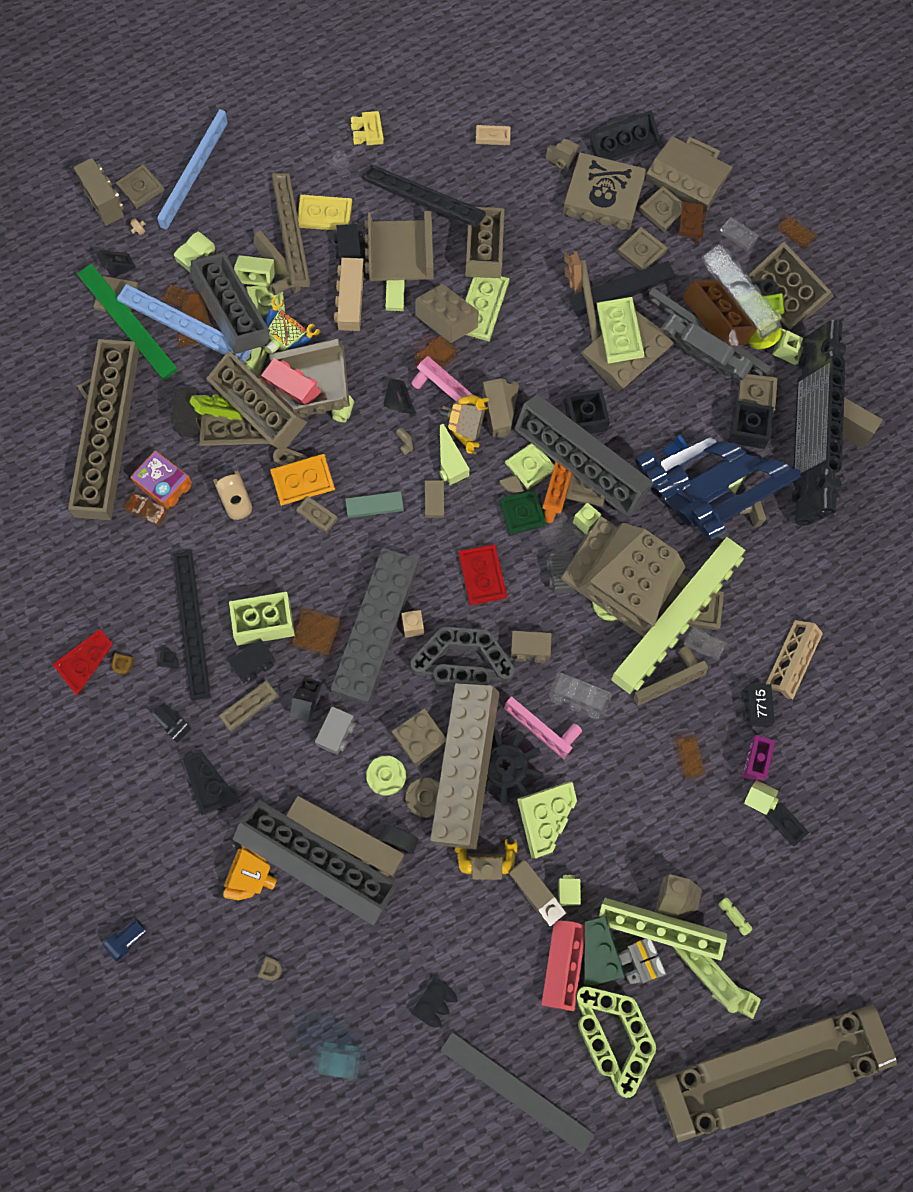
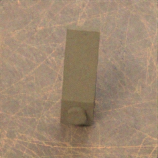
(537, 893)

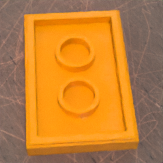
(302, 479)

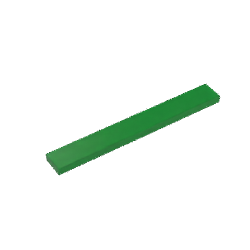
(127, 322)

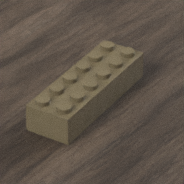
(256, 400)

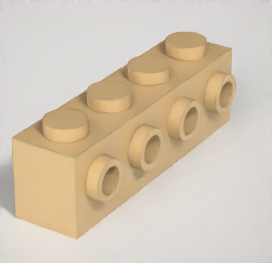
(350, 294)

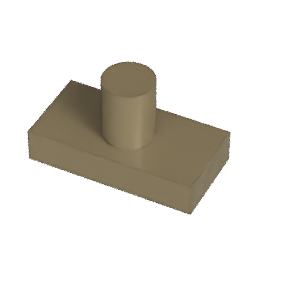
(755, 511)

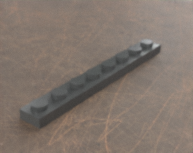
(669, 306)

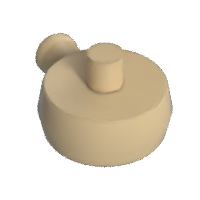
(138, 226)

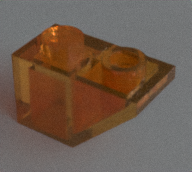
(439, 351)

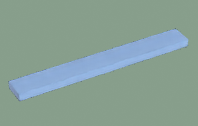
(192, 170)
(177, 320)

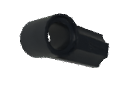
(173, 725)

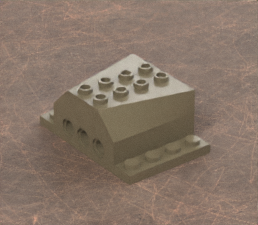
(627, 573)

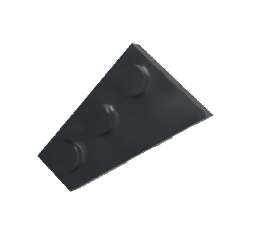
(208, 787)

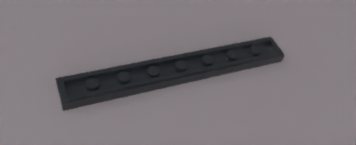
(424, 195)
(191, 626)

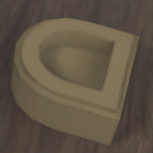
(270, 969)

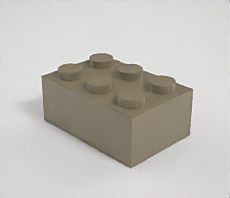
(99, 191)
(446, 313)

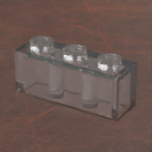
(580, 696)

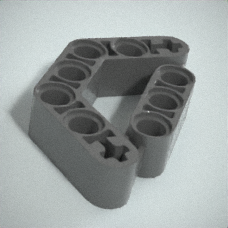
(706, 347)
(430, 669)

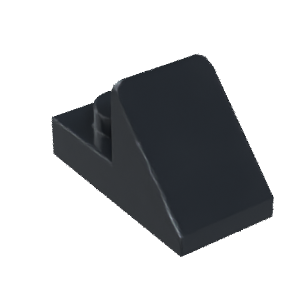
(115, 262)

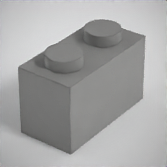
(335, 731)

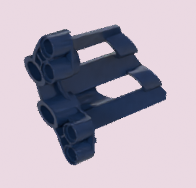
(706, 499)

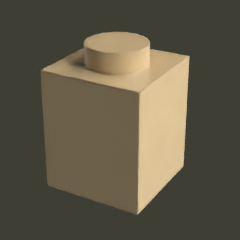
(412, 623)

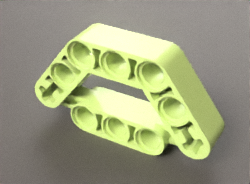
(606, 1053)

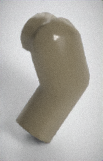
(407, 440)

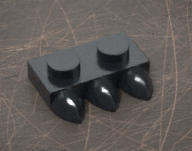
(433, 1002)

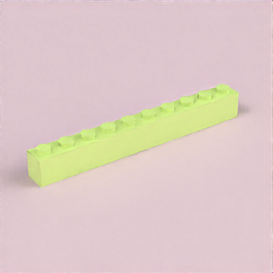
(678, 615)

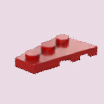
(83, 660)

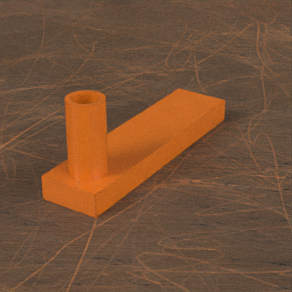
(556, 492)

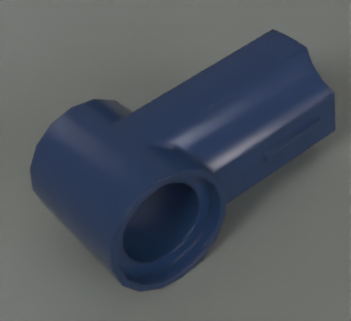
(120, 942)

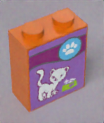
(161, 480)

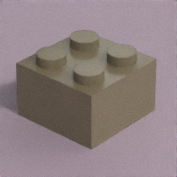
(419, 737)

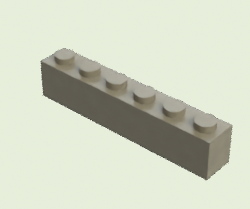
(346, 837)

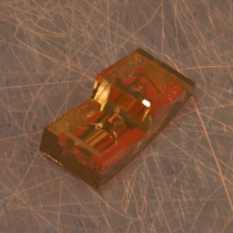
(146, 509)

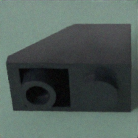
(305, 699)

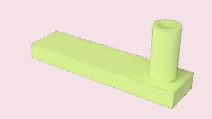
(713, 978)

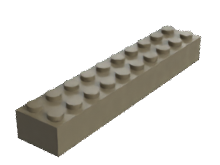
(104, 430)

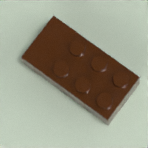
(719, 312)

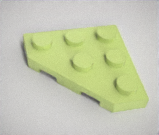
(545, 816)

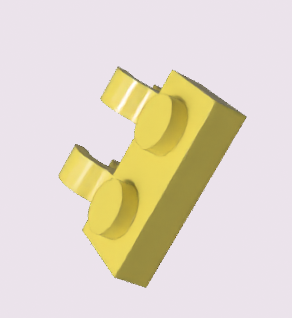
(372, 128)

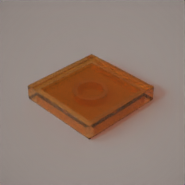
(316, 632)

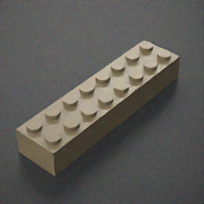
(465, 766)

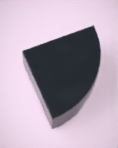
(168, 659)

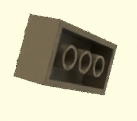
(486, 245)

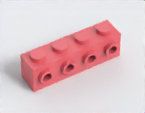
(564, 965)

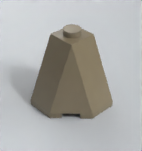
(501, 405)
(677, 897)

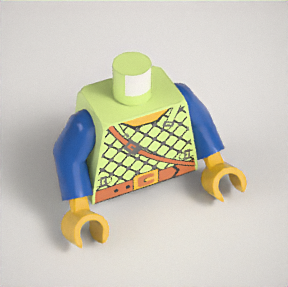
(285, 331)

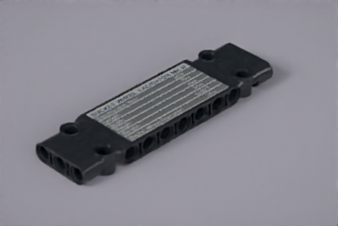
(819, 423)

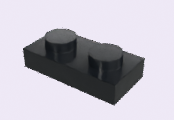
(787, 824)

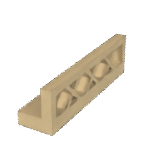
(799, 658)

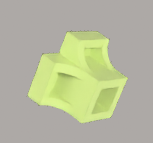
(788, 347)

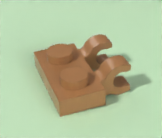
(574, 271)

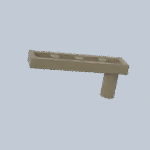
(268, 251)
(693, 671)

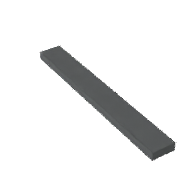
(517, 1093)

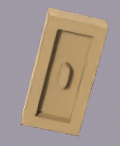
(493, 135)

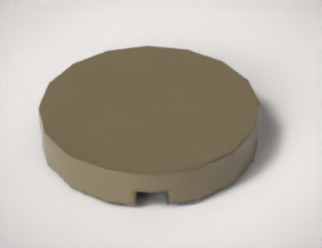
(428, 791)

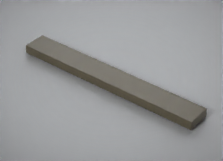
(290, 230)

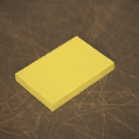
(323, 212)

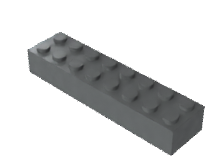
(583, 455)
(375, 627)
(315, 862)

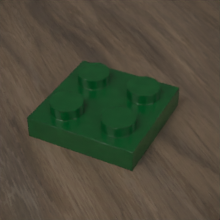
(522, 512)

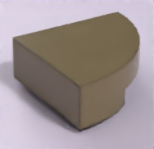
(512, 485)

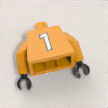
(246, 876)

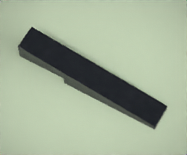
(624, 287)

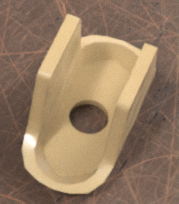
(232, 486)

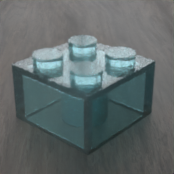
(338, 1061)

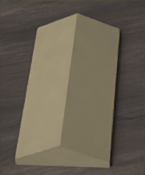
(228, 432)

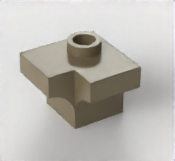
(562, 154)

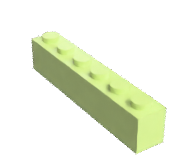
(664, 929)

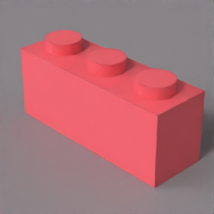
(291, 382)

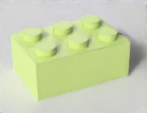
(261, 618)

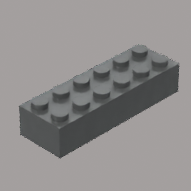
(229, 303)

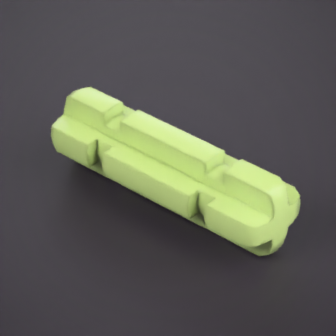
(735, 916)

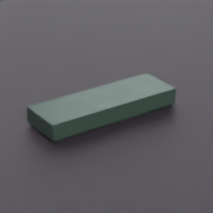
(374, 504)

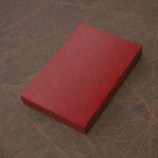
(482, 574)

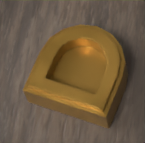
(122, 664)

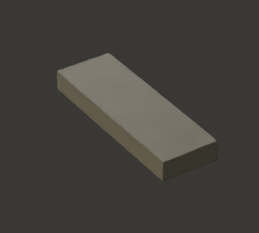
(248, 705)

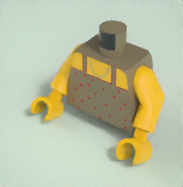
(466, 419)
(487, 865)

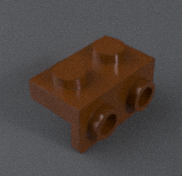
(691, 221)

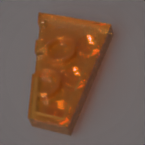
(195, 307)

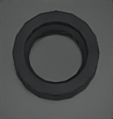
(398, 839)

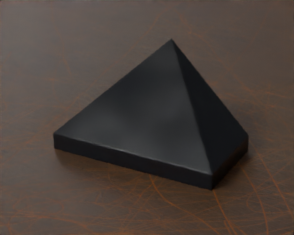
(398, 397)

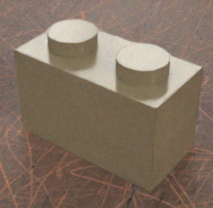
(530, 646)

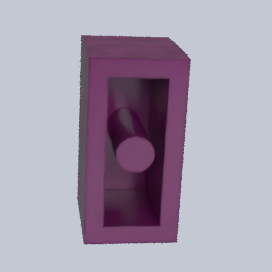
(758, 759)

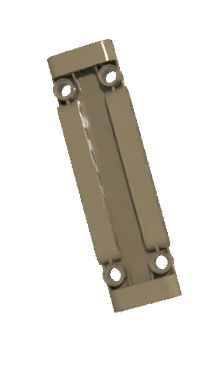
(775, 1073)

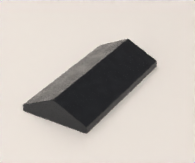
(625, 137)

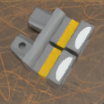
(642, 971)

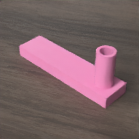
(431, 370)
(539, 729)

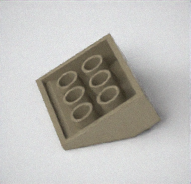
(688, 173)
(800, 287)
(621, 373)

